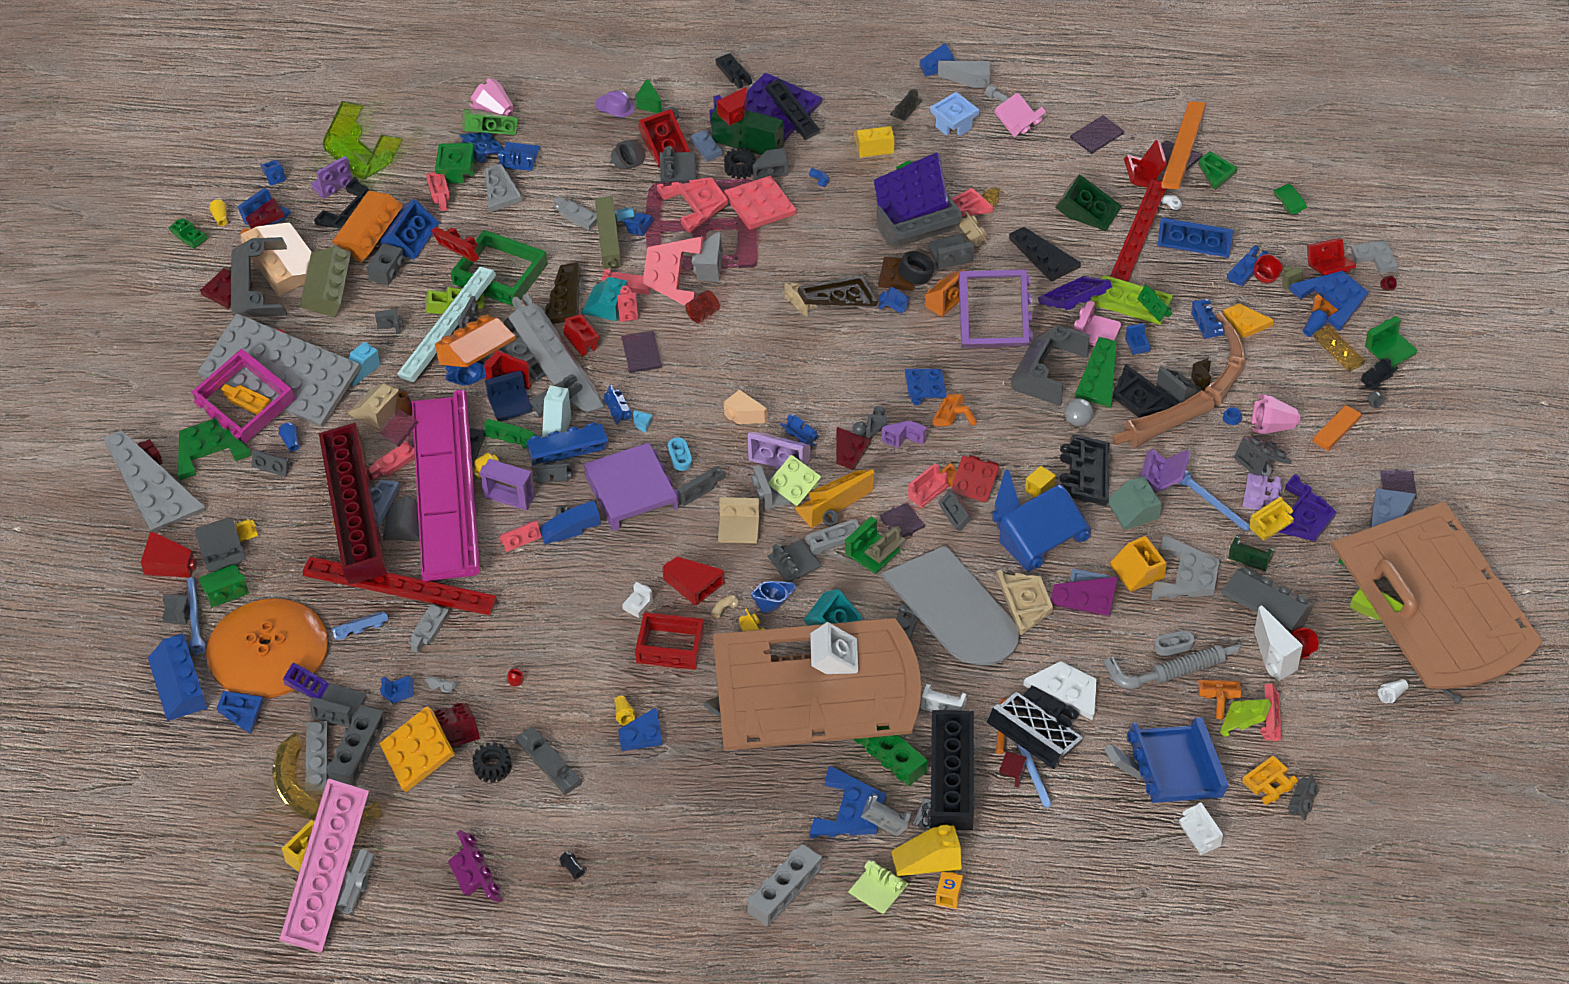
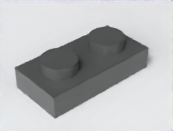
(955, 510)

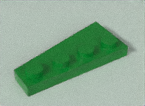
(1098, 377)

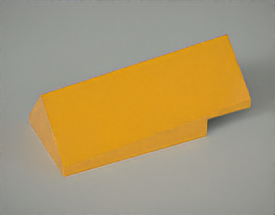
(836, 495)

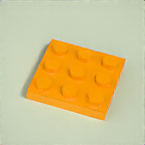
(417, 749)

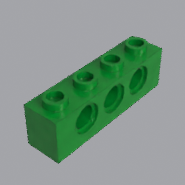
(913, 763)

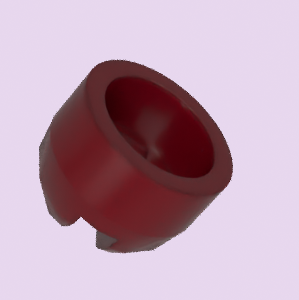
(1388, 283)

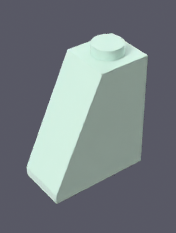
(556, 411)

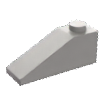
(969, 73)

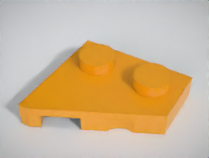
(1246, 320)

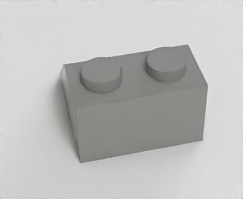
(708, 264)

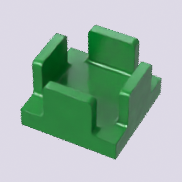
(455, 160)

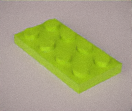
(1123, 299)

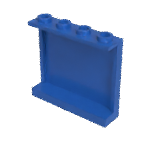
(1178, 762)

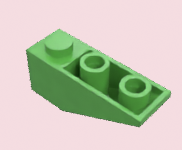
(488, 122)

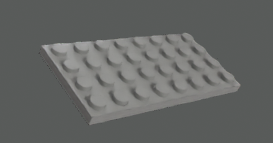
(311, 372)

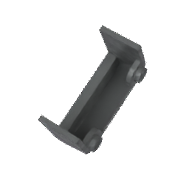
(918, 228)
(243, 300)
(1032, 375)

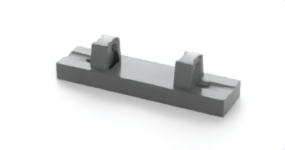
(548, 760)

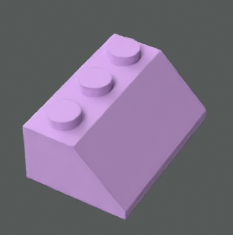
(775, 450)

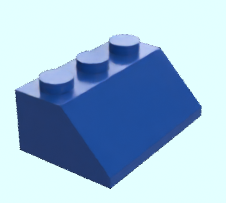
(410, 229)

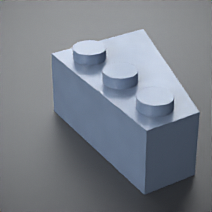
(1390, 505)

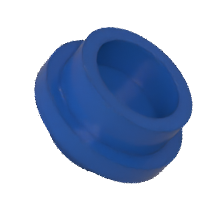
(1232, 416)

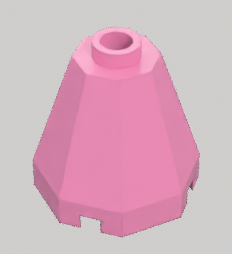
(491, 98)
(1273, 415)

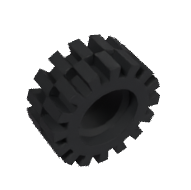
(739, 156)
(492, 772)

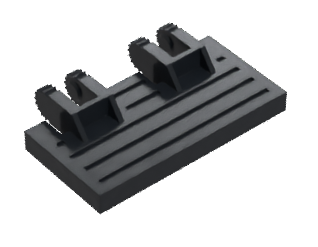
(1088, 469)

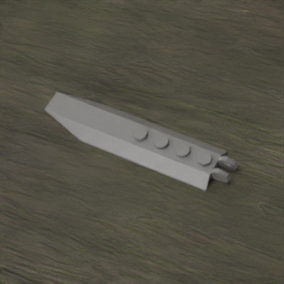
(552, 351)

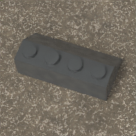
(1259, 591)

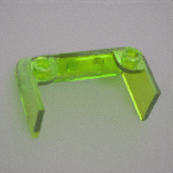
(343, 140)

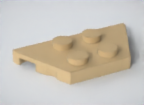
(1025, 599)

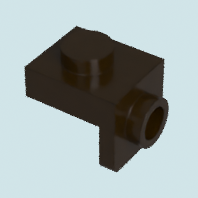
(1201, 374)

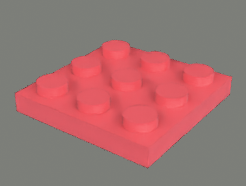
(760, 202)

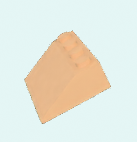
(281, 268)

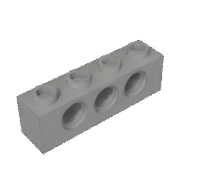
(768, 910)

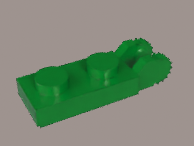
(507, 432)

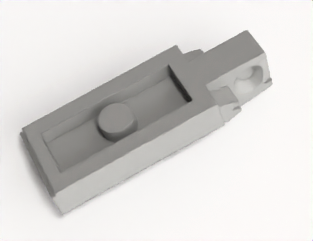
(575, 213)
(428, 627)

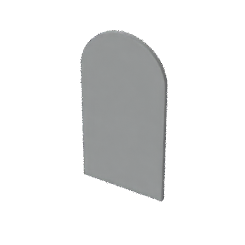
(955, 607)

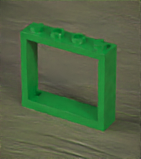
(496, 290)

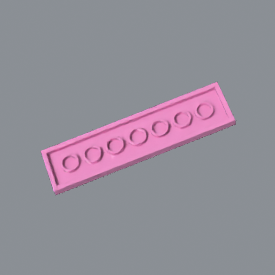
(324, 866)

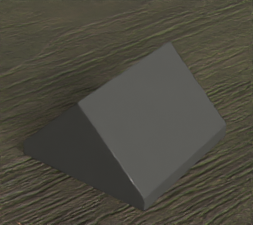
(1176, 384)
(402, 521)

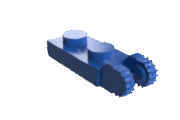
(1244, 268)

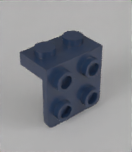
(508, 396)

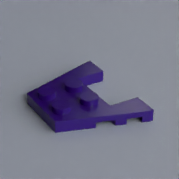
(1309, 513)

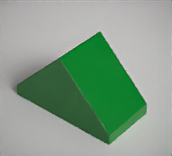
(648, 99)

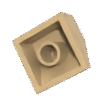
(376, 405)

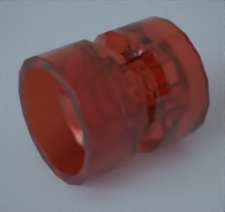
(702, 306)

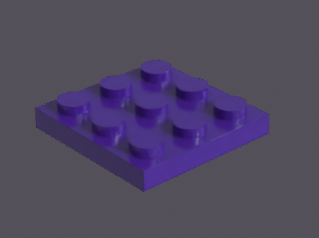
(1075, 292)

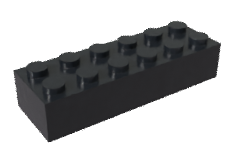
(952, 769)

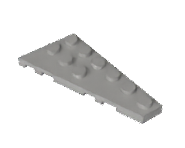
(154, 490)

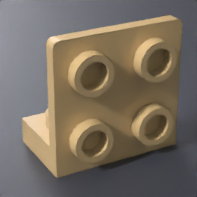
(738, 520)

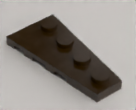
(846, 292)
(565, 295)

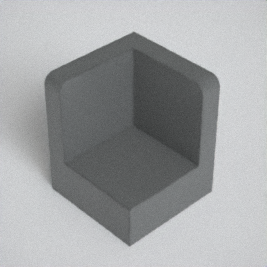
(176, 609)

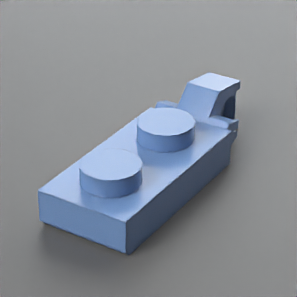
(358, 625)

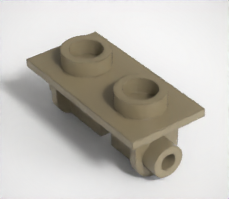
(886, 545)

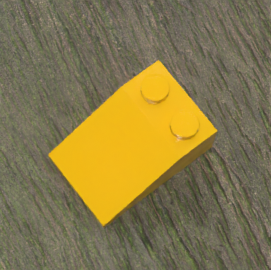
(929, 852)

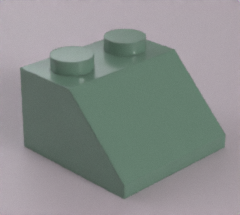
(1135, 503)

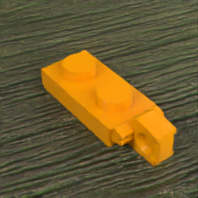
(245, 398)

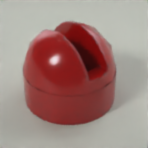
(515, 677)

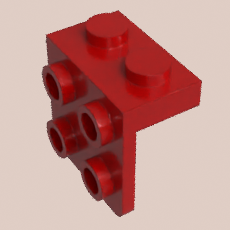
(1146, 168)
(1329, 257)
(503, 363)
(975, 478)

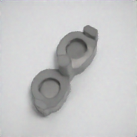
(446, 686)

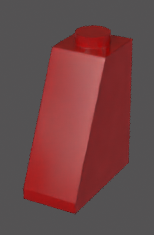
(167, 558)
(692, 578)

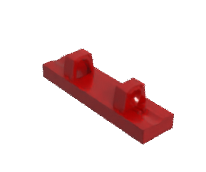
(451, 240)

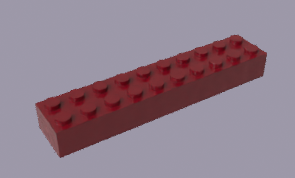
(352, 504)

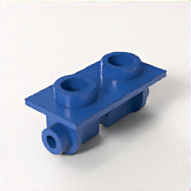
(616, 404)
(794, 428)

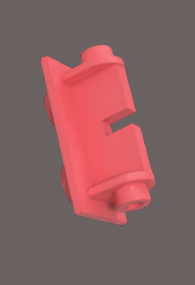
(627, 305)
(520, 536)

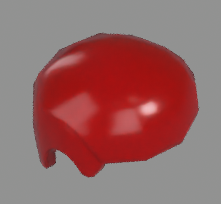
(1267, 269)
(1308, 639)

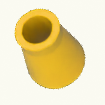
(219, 211)
(623, 711)

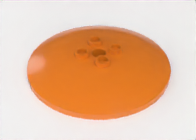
(258, 669)

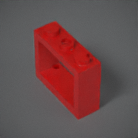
(668, 656)

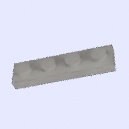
(316, 757)

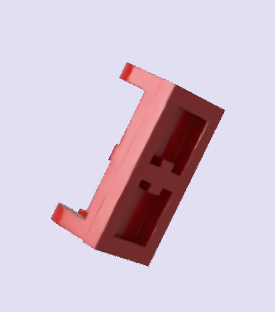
(580, 334)

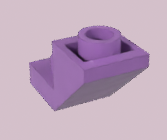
(896, 433)

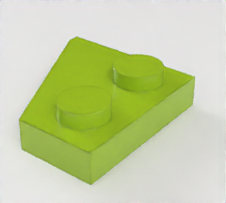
(1244, 714)

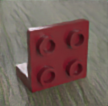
(458, 724)

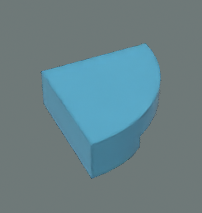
(642, 420)

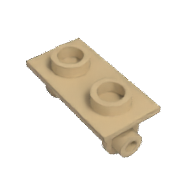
(970, 224)
(792, 295)

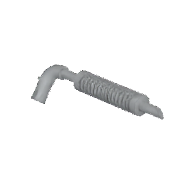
(1171, 669)

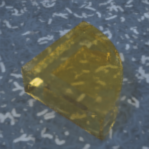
(991, 195)

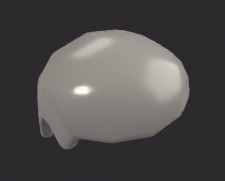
(1078, 412)

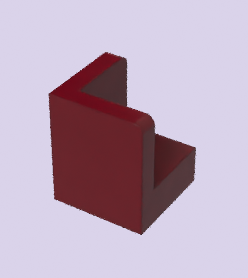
(1013, 766)

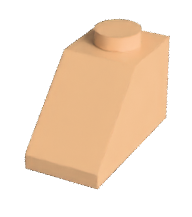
(744, 409)

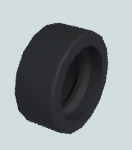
(918, 259)

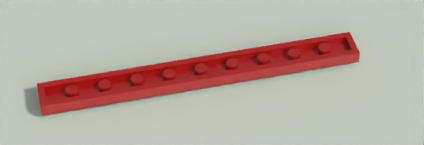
(405, 587)

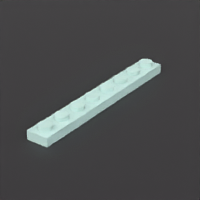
(445, 325)

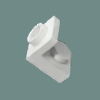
(639, 600)

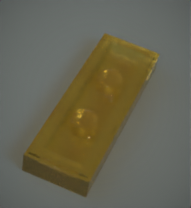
(1339, 349)

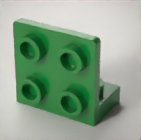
(861, 540)

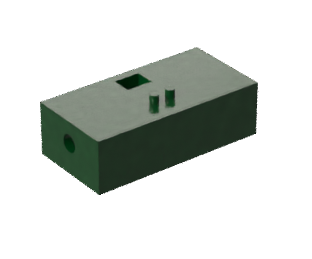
(753, 132)

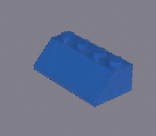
(1195, 237)
(567, 445)
(176, 678)

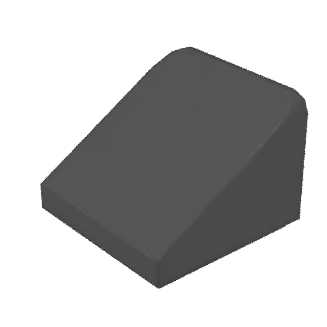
(536, 371)

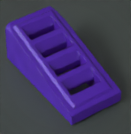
(302, 672)

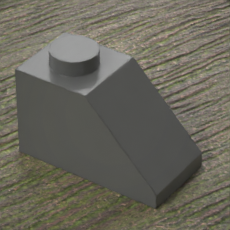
(771, 163)

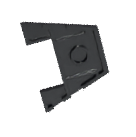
(331, 220)

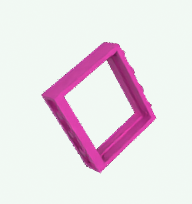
(223, 374)

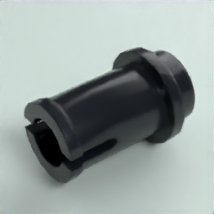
(568, 860)

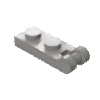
(830, 536)

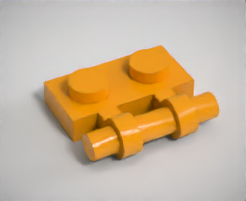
(1265, 775)

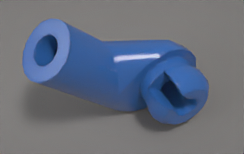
(823, 178)

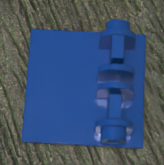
(483, 145)
(518, 156)
(924, 384)

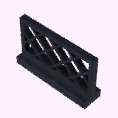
(1030, 736)

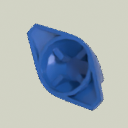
(465, 375)
(772, 595)

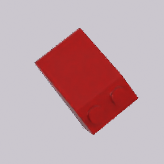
(662, 131)

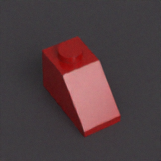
(733, 107)

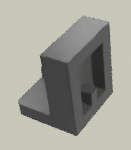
(389, 319)

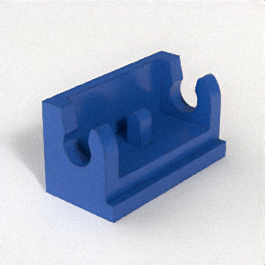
(1206, 319)

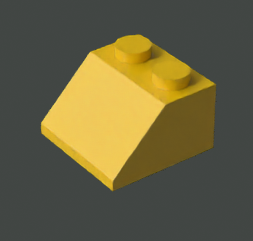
(874, 141)

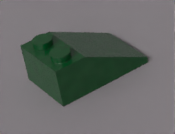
(1088, 204)

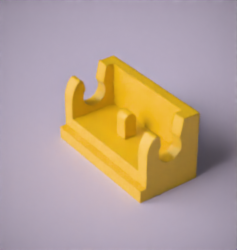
(1271, 519)

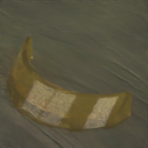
(288, 789)

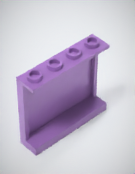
(630, 483)

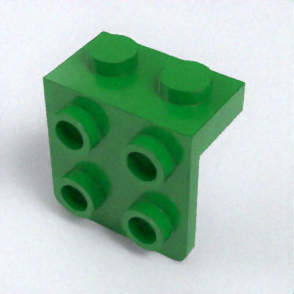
(1387, 343)
(224, 585)

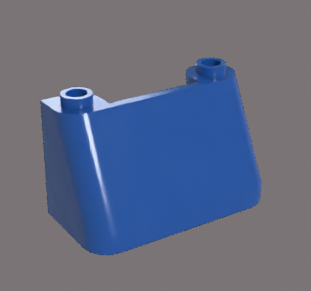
(1042, 526)

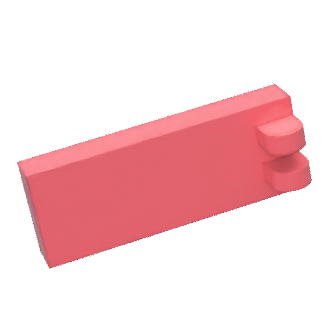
(634, 282)
(1272, 730)

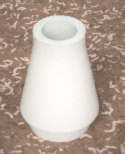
(1391, 691)

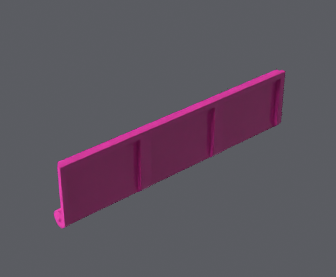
(445, 488)

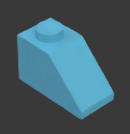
(368, 360)

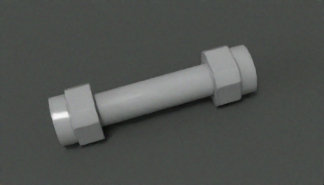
(992, 91)

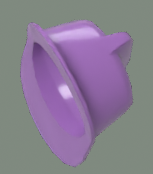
(615, 103)

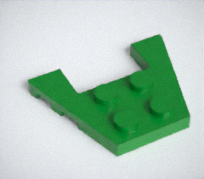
(205, 440)

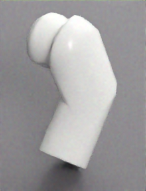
(1172, 201)

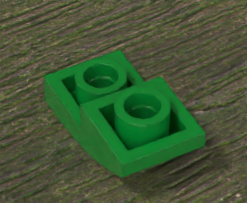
(1290, 199)
(187, 233)

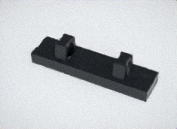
(792, 109)

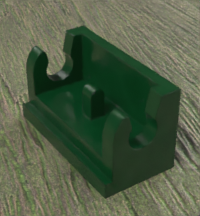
(1250, 555)

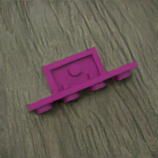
(471, 869)

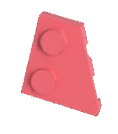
(972, 203)

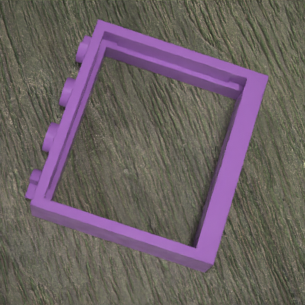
(964, 316)

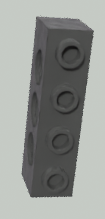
(356, 745)

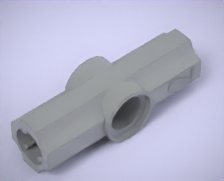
(354, 881)

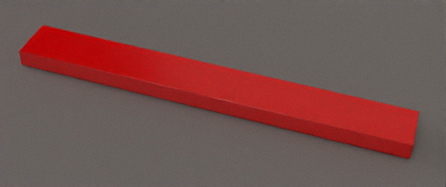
(1139, 231)

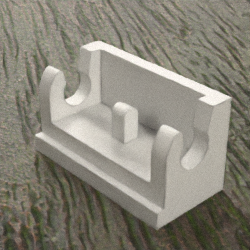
(938, 701)
(1201, 829)

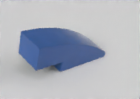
(570, 523)

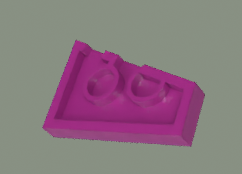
(1086, 596)

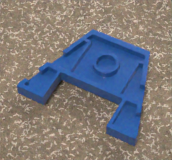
(1338, 290)
(851, 808)

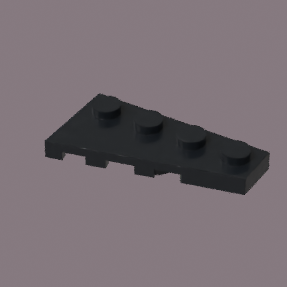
(1044, 255)

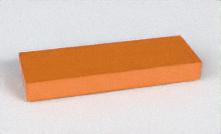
(1337, 427)

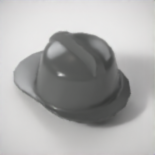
(627, 154)

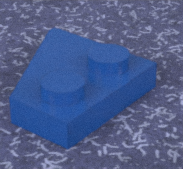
(929, 63)
(240, 709)
(641, 732)

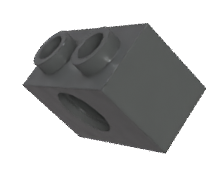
(385, 264)

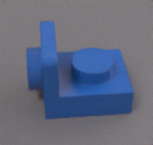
(273, 172)
(638, 224)

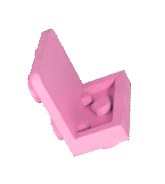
(1018, 115)
(1096, 325)

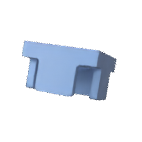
(954, 113)

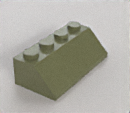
(325, 281)

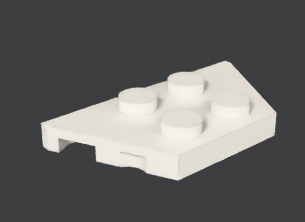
(1067, 686)

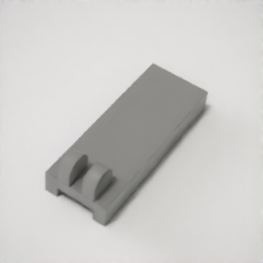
(1123, 761)

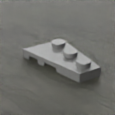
(500, 188)

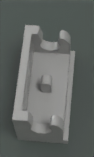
(885, 816)

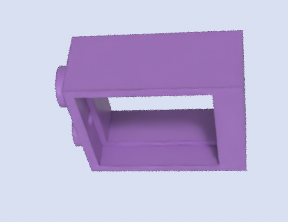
(511, 475)

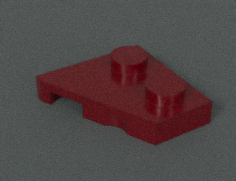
(265, 214)
(850, 448)

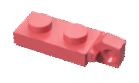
(438, 189)
(392, 461)

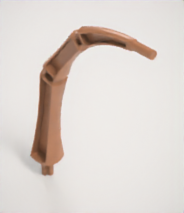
(1145, 428)

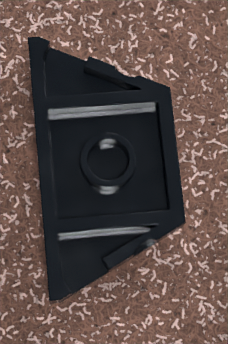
(1140, 394)

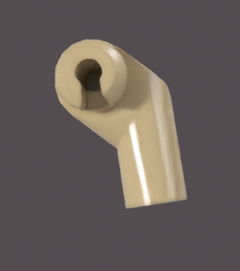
(729, 600)

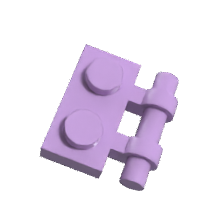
(1255, 491)

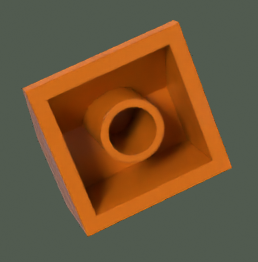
(944, 294)

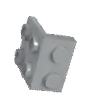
(768, 496)

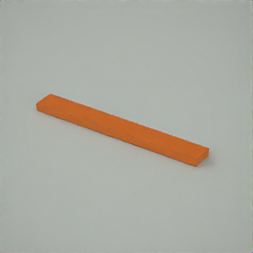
(1183, 145)

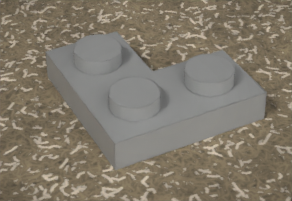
(1377, 252)

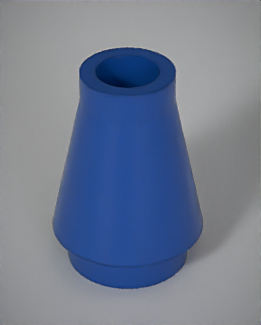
(1315, 322)
(289, 435)

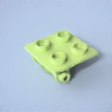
(794, 480)
(878, 887)

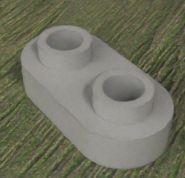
(1174, 643)

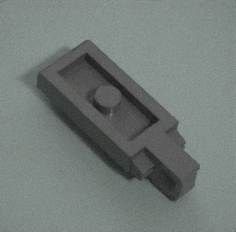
(700, 485)

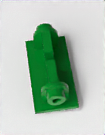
(1154, 303)

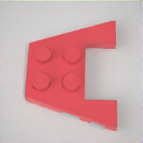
(701, 195)
(664, 267)

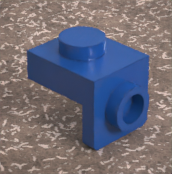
(893, 299)
(1137, 339)
(398, 689)

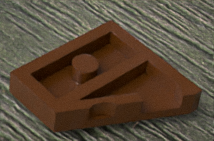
(891, 277)

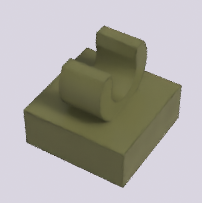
(1291, 276)

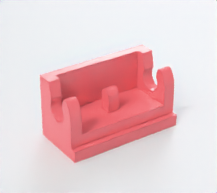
(927, 486)

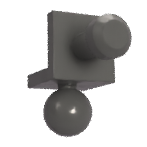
(874, 423)

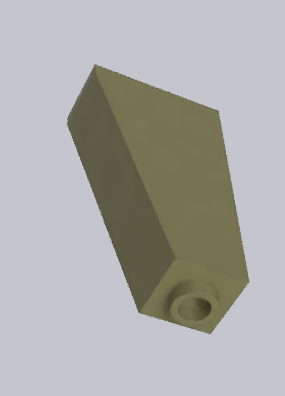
(607, 232)

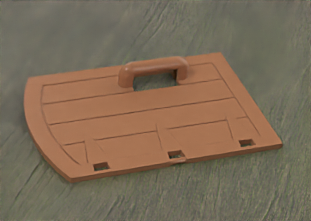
(1452, 618)
(789, 699)

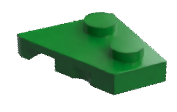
(1216, 169)

